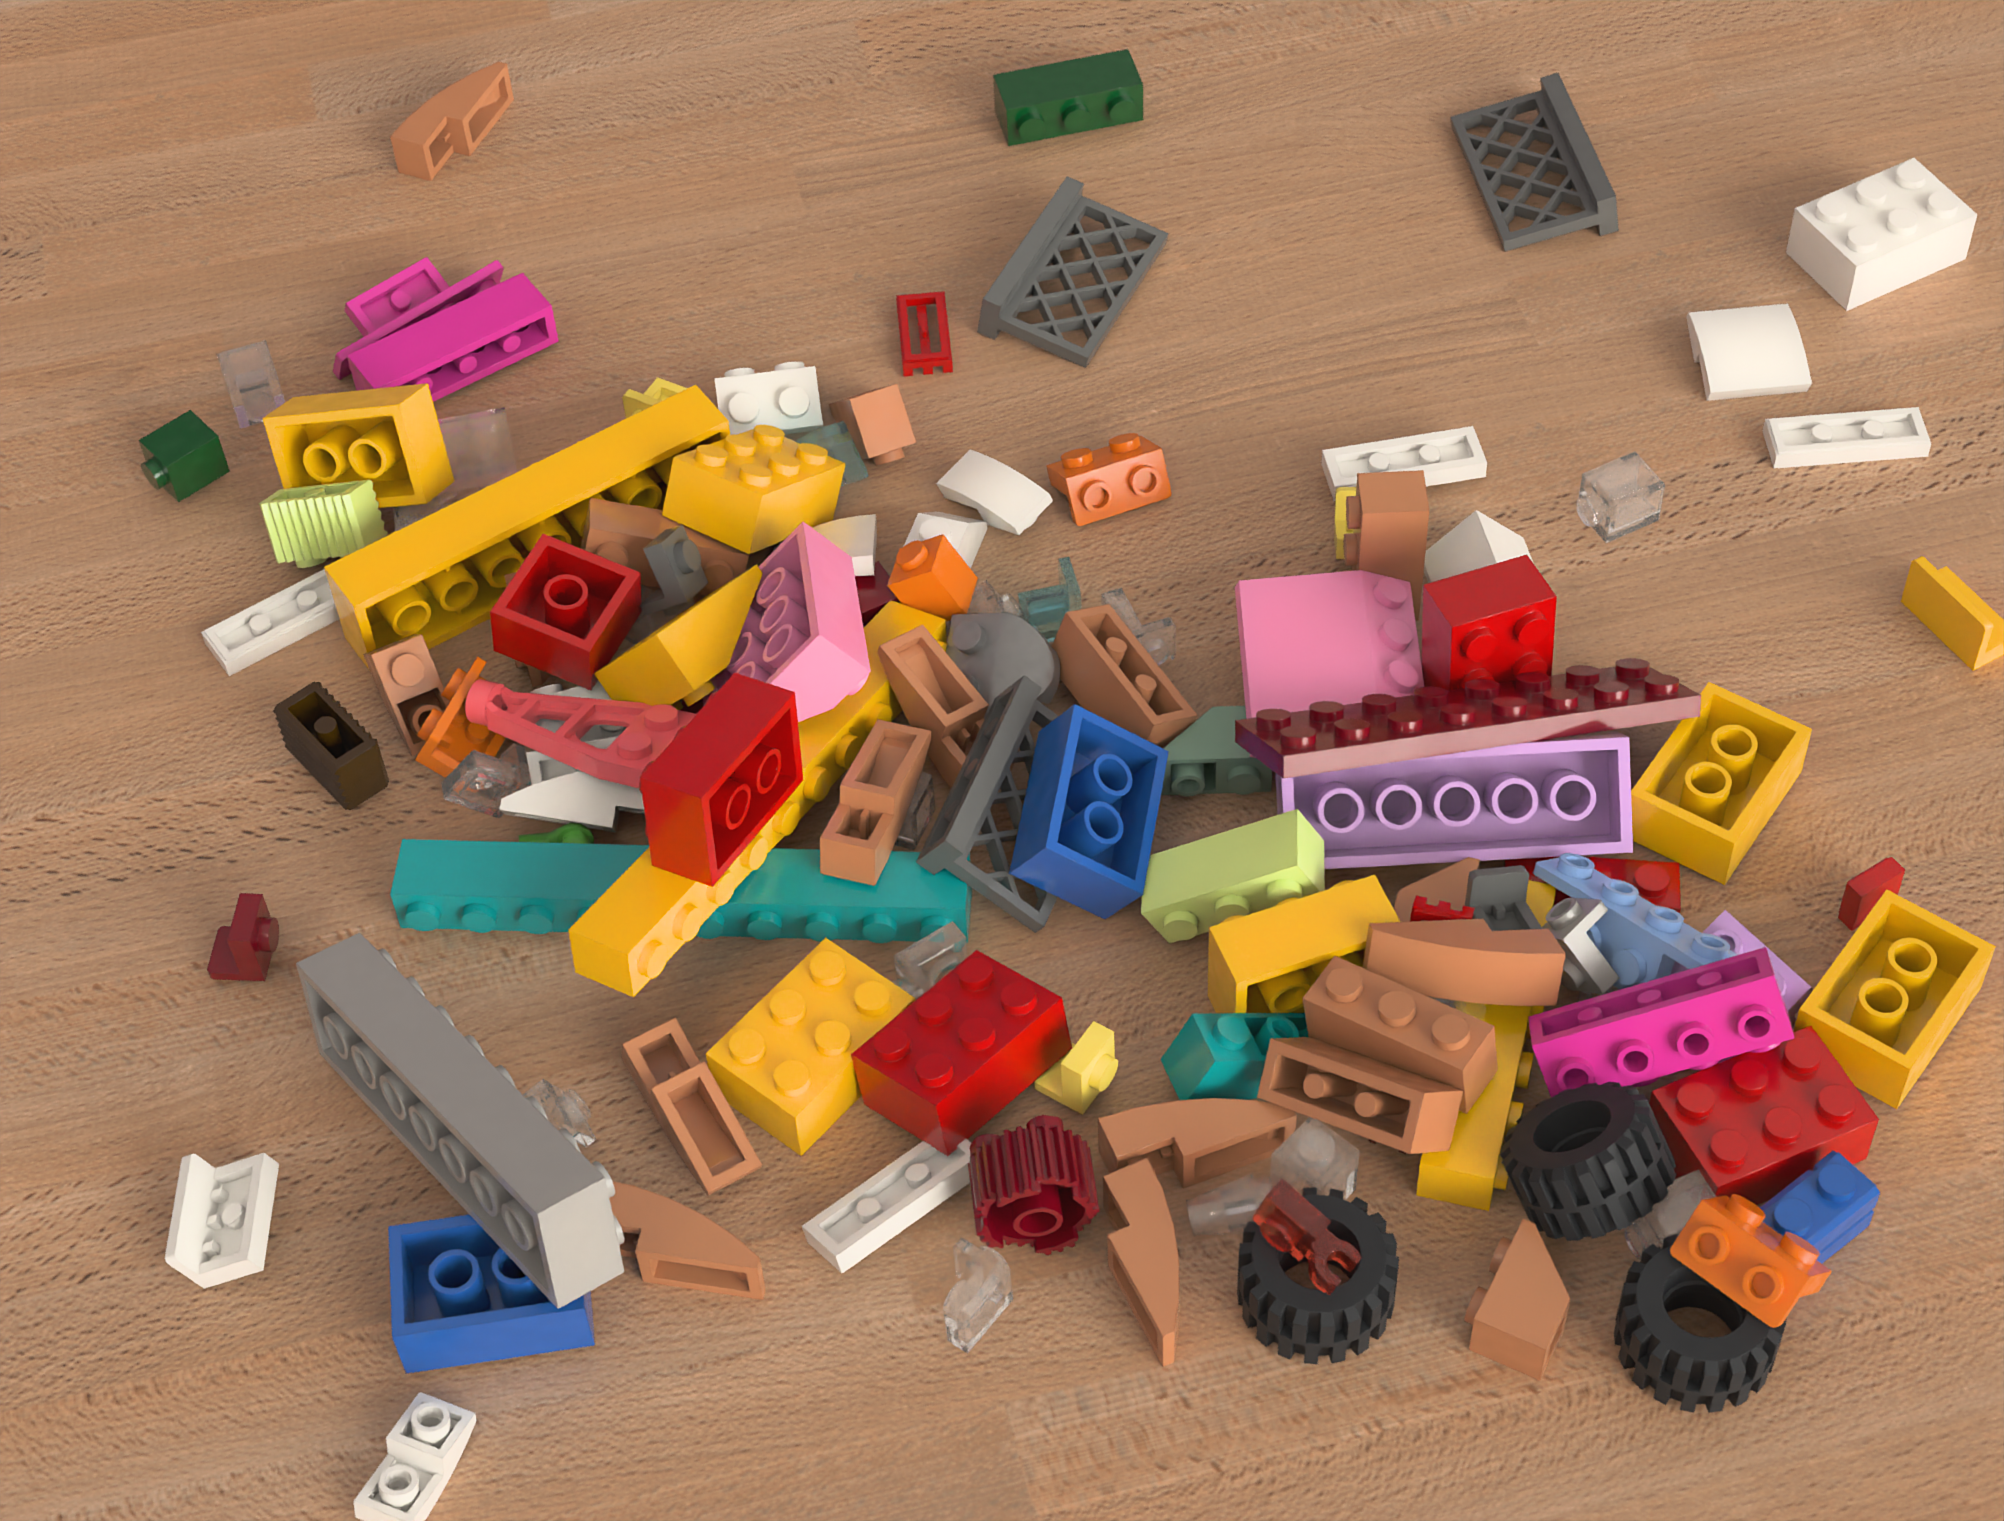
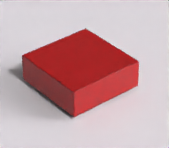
(1867, 888)

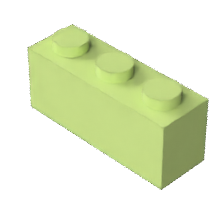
(1232, 875)

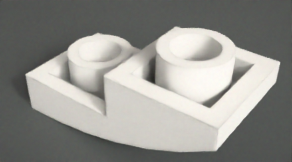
(996, 490)
(418, 1463)

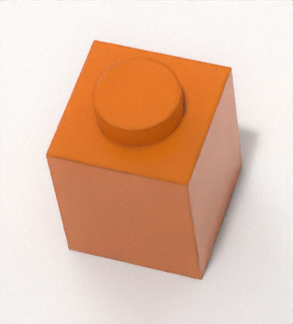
(933, 578)

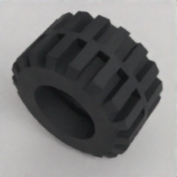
(1588, 1161)
(1307, 1318)
(1681, 1363)

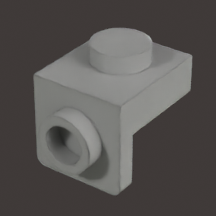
(1584, 964)

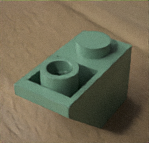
(1209, 760)

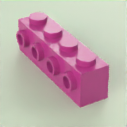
(460, 341)
(1663, 1025)

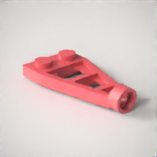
(516, 713)

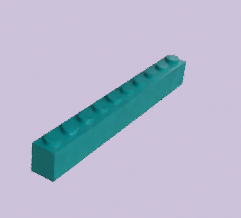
(553, 884)

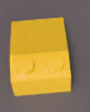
(685, 651)

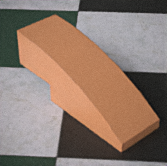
(452, 121)
(934, 697)
(874, 802)
(1468, 961)
(689, 1106)
(1195, 1136)
(683, 1246)
(1144, 1253)

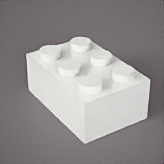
(1880, 233)

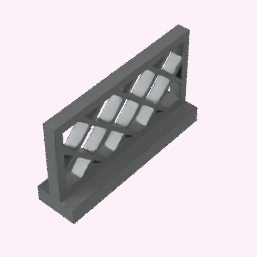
(1575, 160)
(1033, 262)
(975, 792)

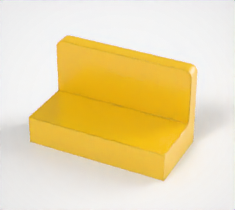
(1954, 613)

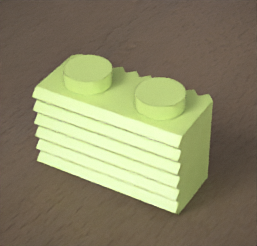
(322, 521)

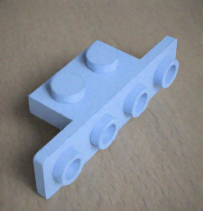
(1633, 934)

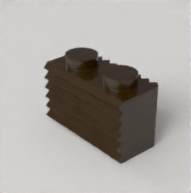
(332, 745)

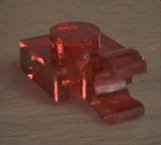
(1301, 1229)

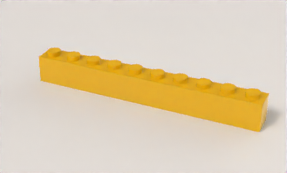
(654, 911)

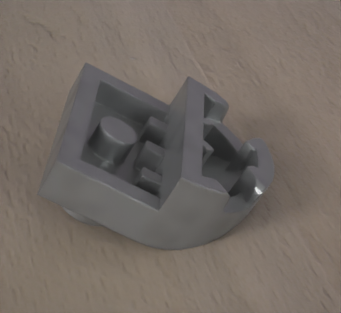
(998, 651)

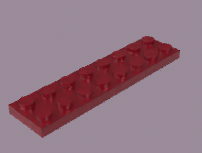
(1465, 719)

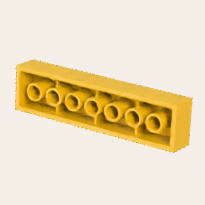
(452, 564)

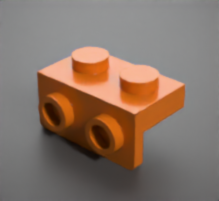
(1111, 478)
(450, 733)
(1748, 1258)

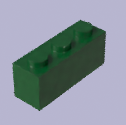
(1068, 97)

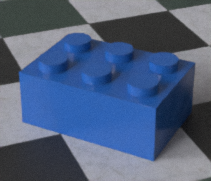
(1089, 812)
(469, 1302)

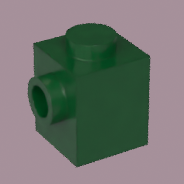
(183, 456)

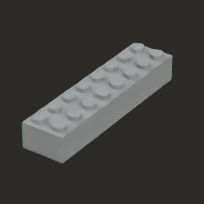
(464, 1119)

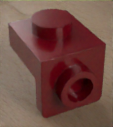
(247, 945)

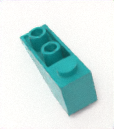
(1226, 1052)

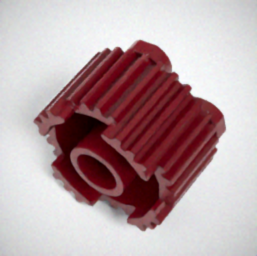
(1032, 1186)

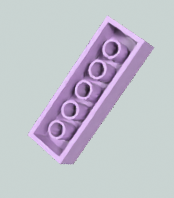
(1473, 804)

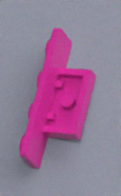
(406, 300)

